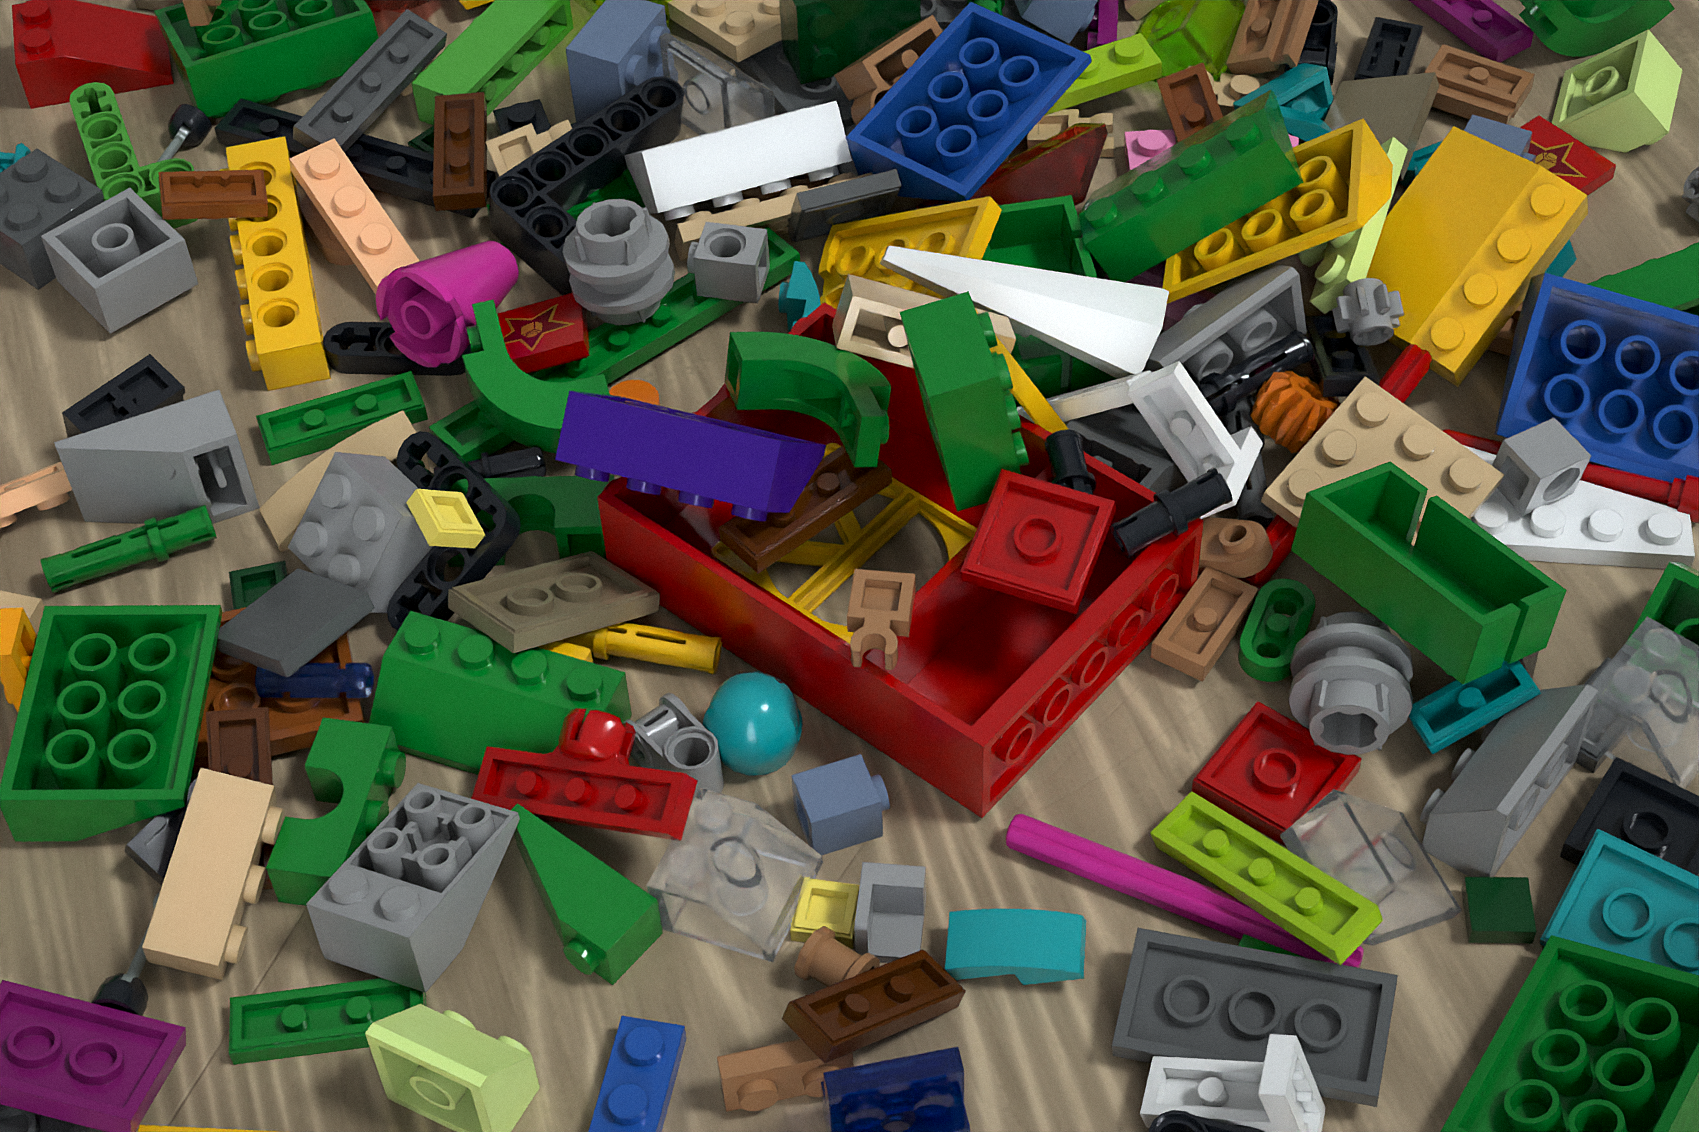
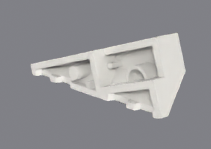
(1085, 316)

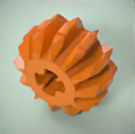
(1291, 409)

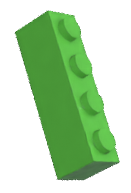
(494, 52)

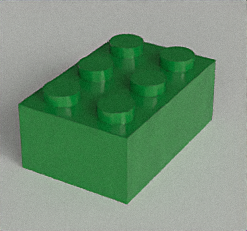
(965, 396)

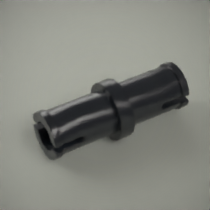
(1171, 512)

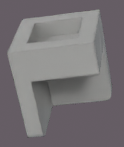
(890, 910)

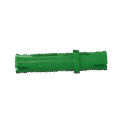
(120, 551)

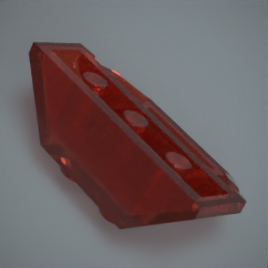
(1047, 170)

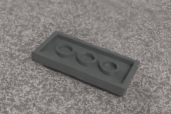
(1227, 999)

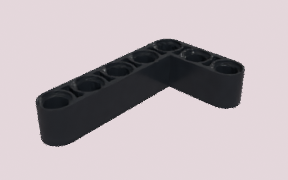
(533, 197)

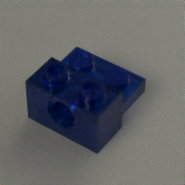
(912, 1089)

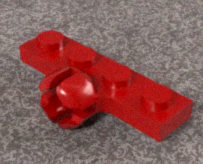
(589, 781)

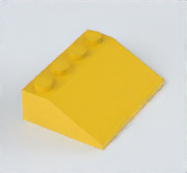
(1341, 190)
(1468, 246)

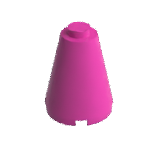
(434, 299)

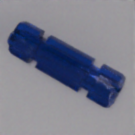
(318, 681)

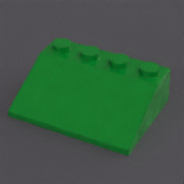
(265, 48)
(1190, 190)
(108, 718)
(1590, 1050)

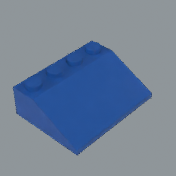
(964, 105)
(1609, 373)

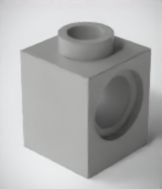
(730, 262)
(1540, 466)

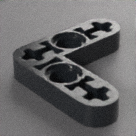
(364, 360)
(477, 560)

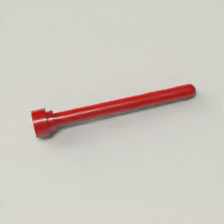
(1679, 495)

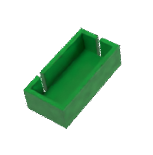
(1049, 238)
(1450, 594)

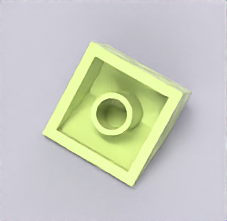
(1620, 96)
(452, 1070)

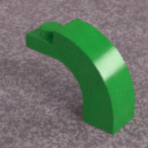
(1591, 26)
(814, 380)
(508, 397)

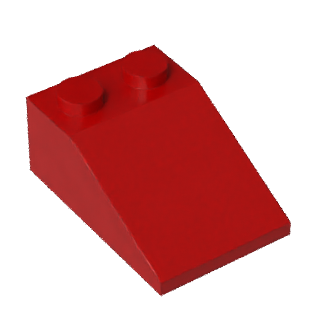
(84, 43)

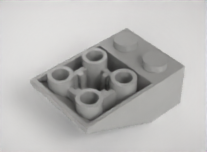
(161, 465)
(413, 887)

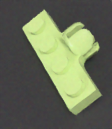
(1351, 254)

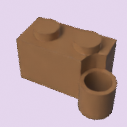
(882, 67)

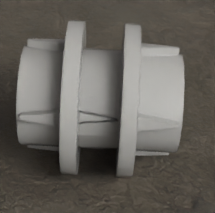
(619, 261)
(1351, 683)

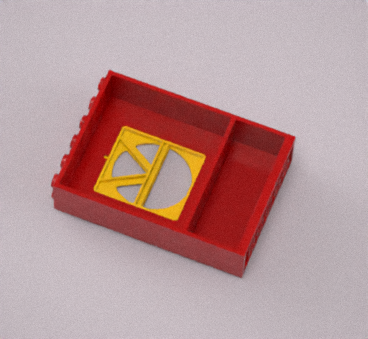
(982, 672)

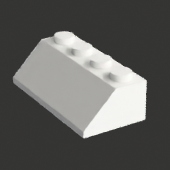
(740, 158)

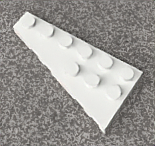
(1590, 528)

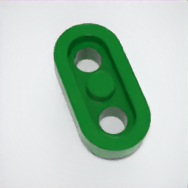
(1272, 633)

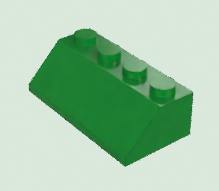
(461, 691)

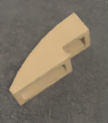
(289, 503)

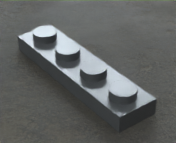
(371, 83)

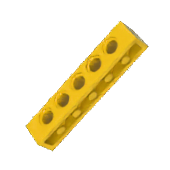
(277, 274)

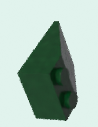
(832, 34)

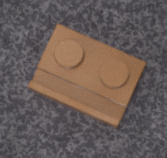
(1270, 35)
(1478, 85)

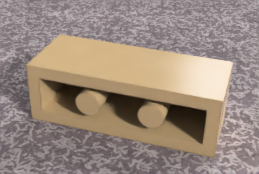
(871, 321)
(213, 875)

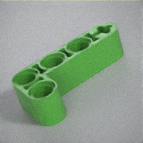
(112, 152)

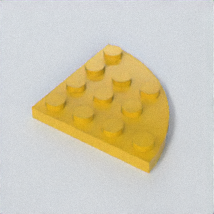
(947, 229)

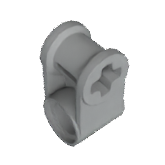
(677, 742)

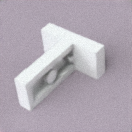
(1193, 430)
(1260, 1095)

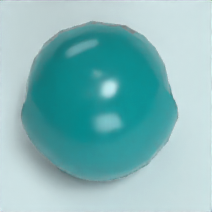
(754, 723)

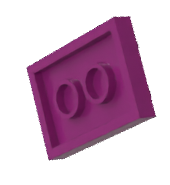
(82, 1058)

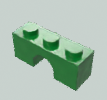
(550, 504)
(349, 767)

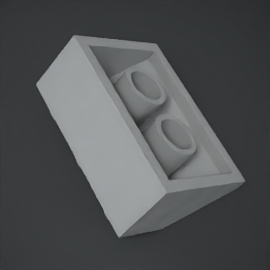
(1233, 324)
(1506, 780)

